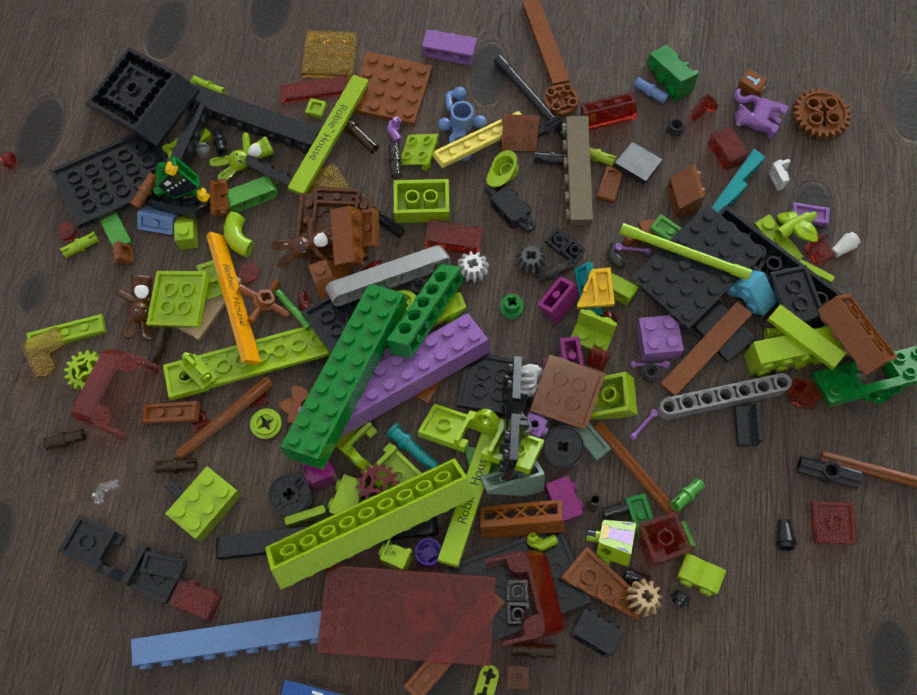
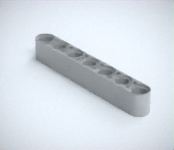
(387, 274)
(751, 388)

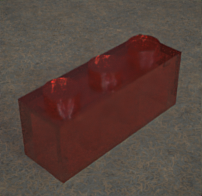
(610, 110)
(454, 237)

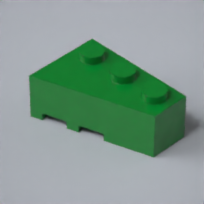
(672, 72)

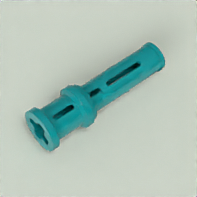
(406, 442)

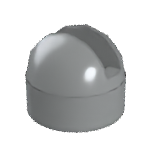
(203, 150)

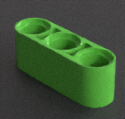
(251, 194)

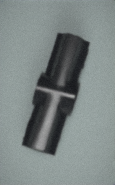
(840, 474)

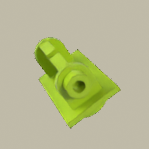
(197, 370)

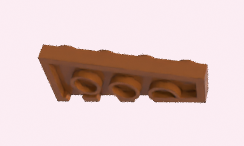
(600, 582)

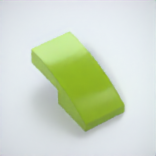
(214, 288)

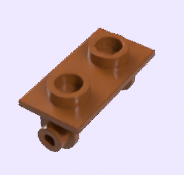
(218, 203)

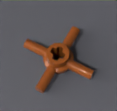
(263, 301)

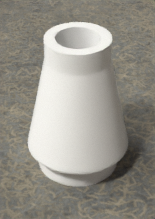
(847, 243)

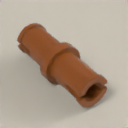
(144, 191)

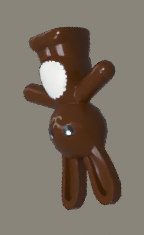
(303, 245)
(139, 308)

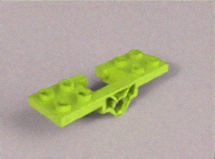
(449, 426)
(391, 458)

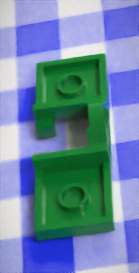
(844, 386)

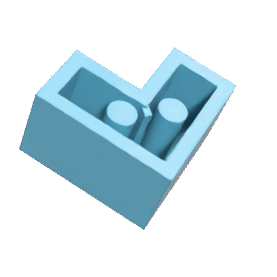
(755, 293)

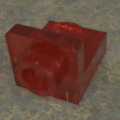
(820, 250)

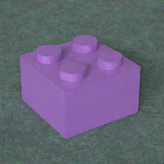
(659, 338)

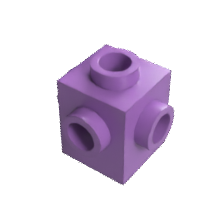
(540, 422)

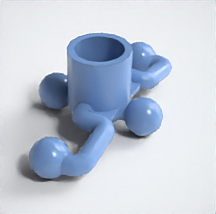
(461, 117)

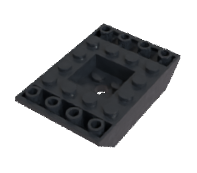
(155, 103)

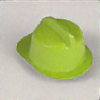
(503, 169)

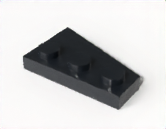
(186, 206)

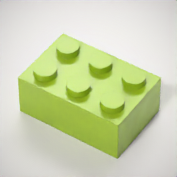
(421, 200)
(203, 504)

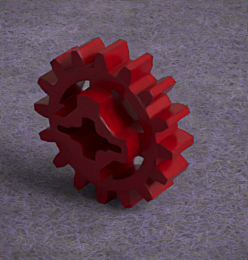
(371, 472)

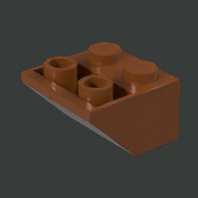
(686, 191)

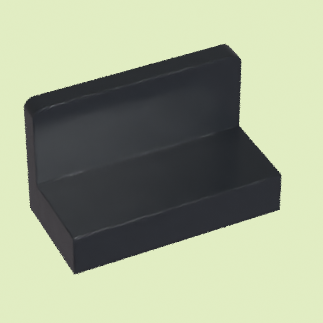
(748, 425)

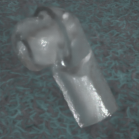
(98, 493)

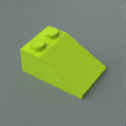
(616, 398)

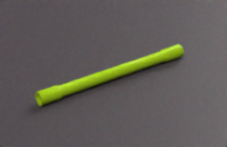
(733, 269)

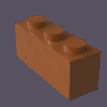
(347, 237)

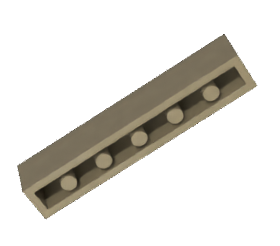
(578, 171)

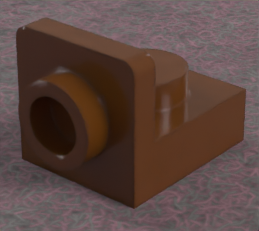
(518, 677)

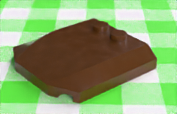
(318, 206)

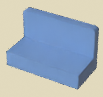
(156, 220)

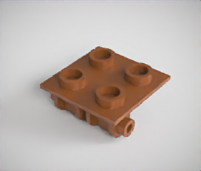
(519, 132)

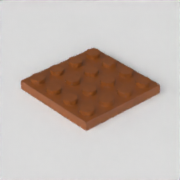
(394, 87)

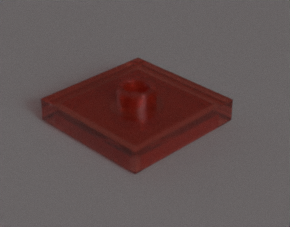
(833, 522)

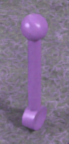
(618, 247)
(665, 364)
(653, 414)

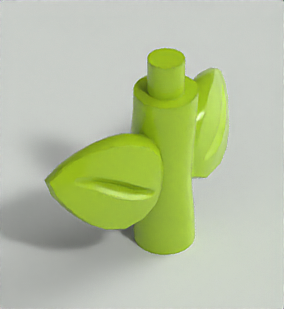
(800, 225)

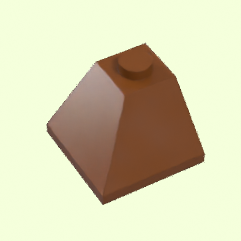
(324, 273)

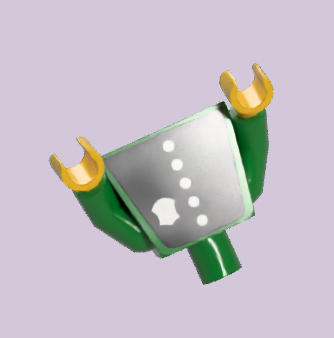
(178, 180)

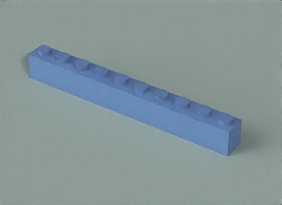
(225, 640)

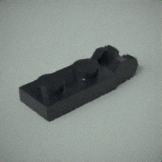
(268, 169)

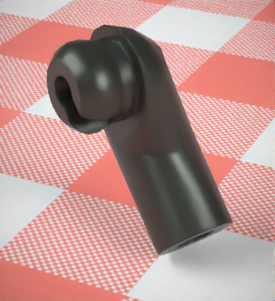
(614, 258)

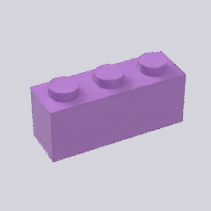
(449, 47)

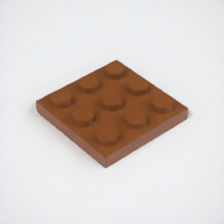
(567, 391)

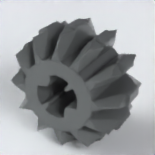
(525, 258)

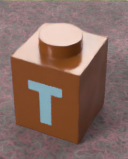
(752, 84)

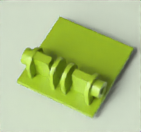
(419, 150)

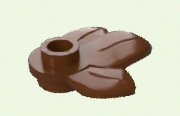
(292, 404)

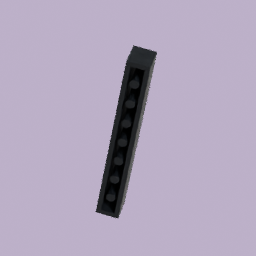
(256, 119)

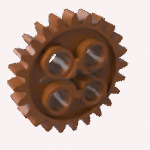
(821, 114)

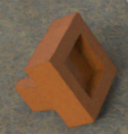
(122, 253)

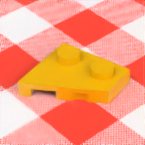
(597, 290)

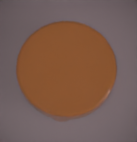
(561, 99)

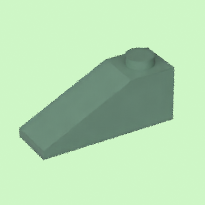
(519, 484)

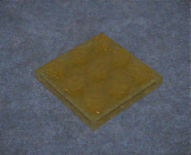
(329, 53)

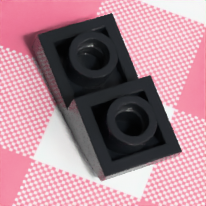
(564, 246)
(517, 600)

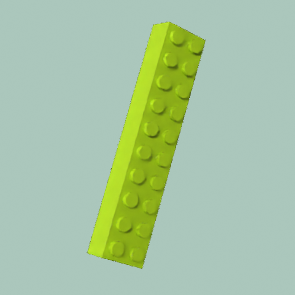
(368, 523)

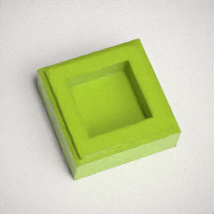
(316, 109)

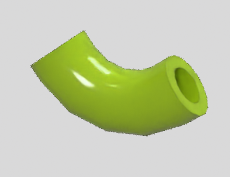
(234, 237)

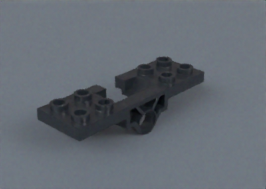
(514, 421)
(89, 543)

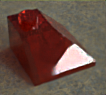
(663, 539)

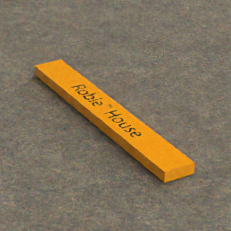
(233, 299)

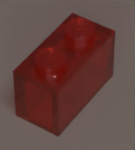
(728, 148)
(195, 599)

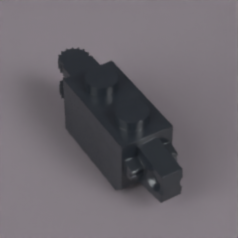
(511, 208)

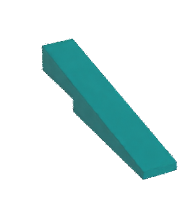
(737, 184)

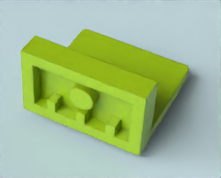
(594, 330)

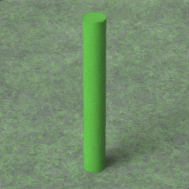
(292, 308)

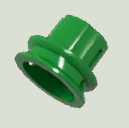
(514, 311)

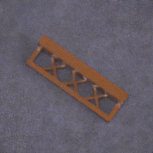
(521, 523)

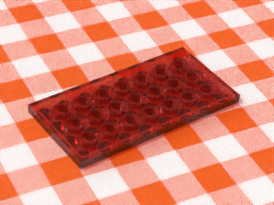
(407, 615)

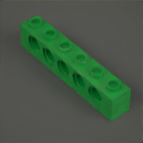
(425, 311)

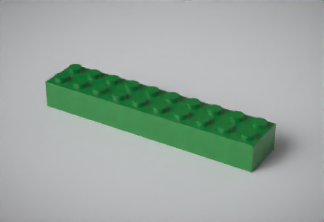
(344, 377)

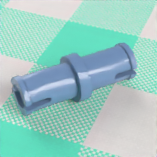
(650, 90)

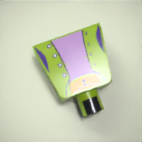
(614, 540)

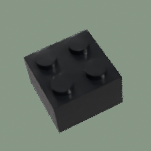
(596, 633)

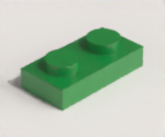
(638, 510)

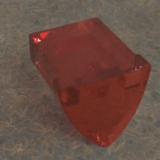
(705, 103)

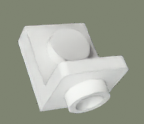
(779, 174)

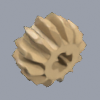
(646, 590)

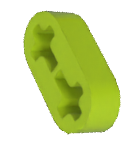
(481, 681)

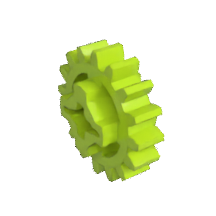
(80, 364)

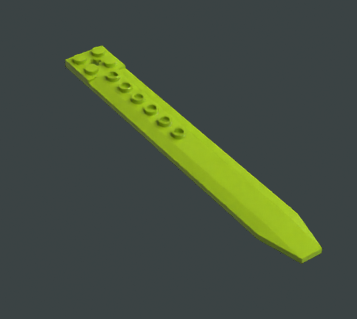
(274, 351)

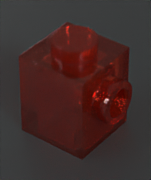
(804, 394)

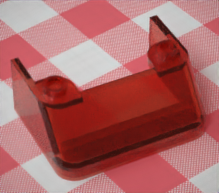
(87, 406)
(549, 617)

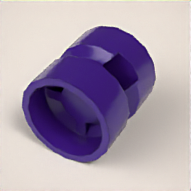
(427, 553)

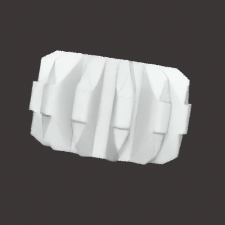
(479, 269)
(530, 378)

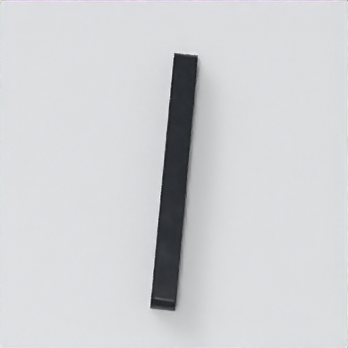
(254, 543)

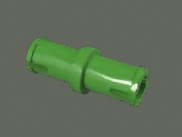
(687, 495)

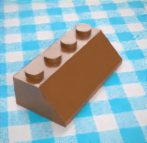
(857, 334)

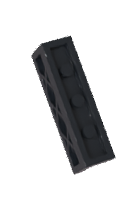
(191, 134)

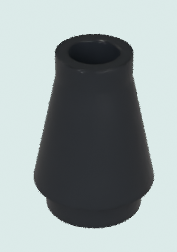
(785, 536)

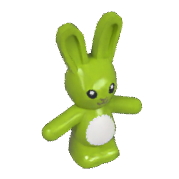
(237, 158)

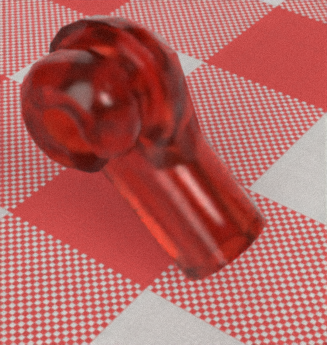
(303, 300)

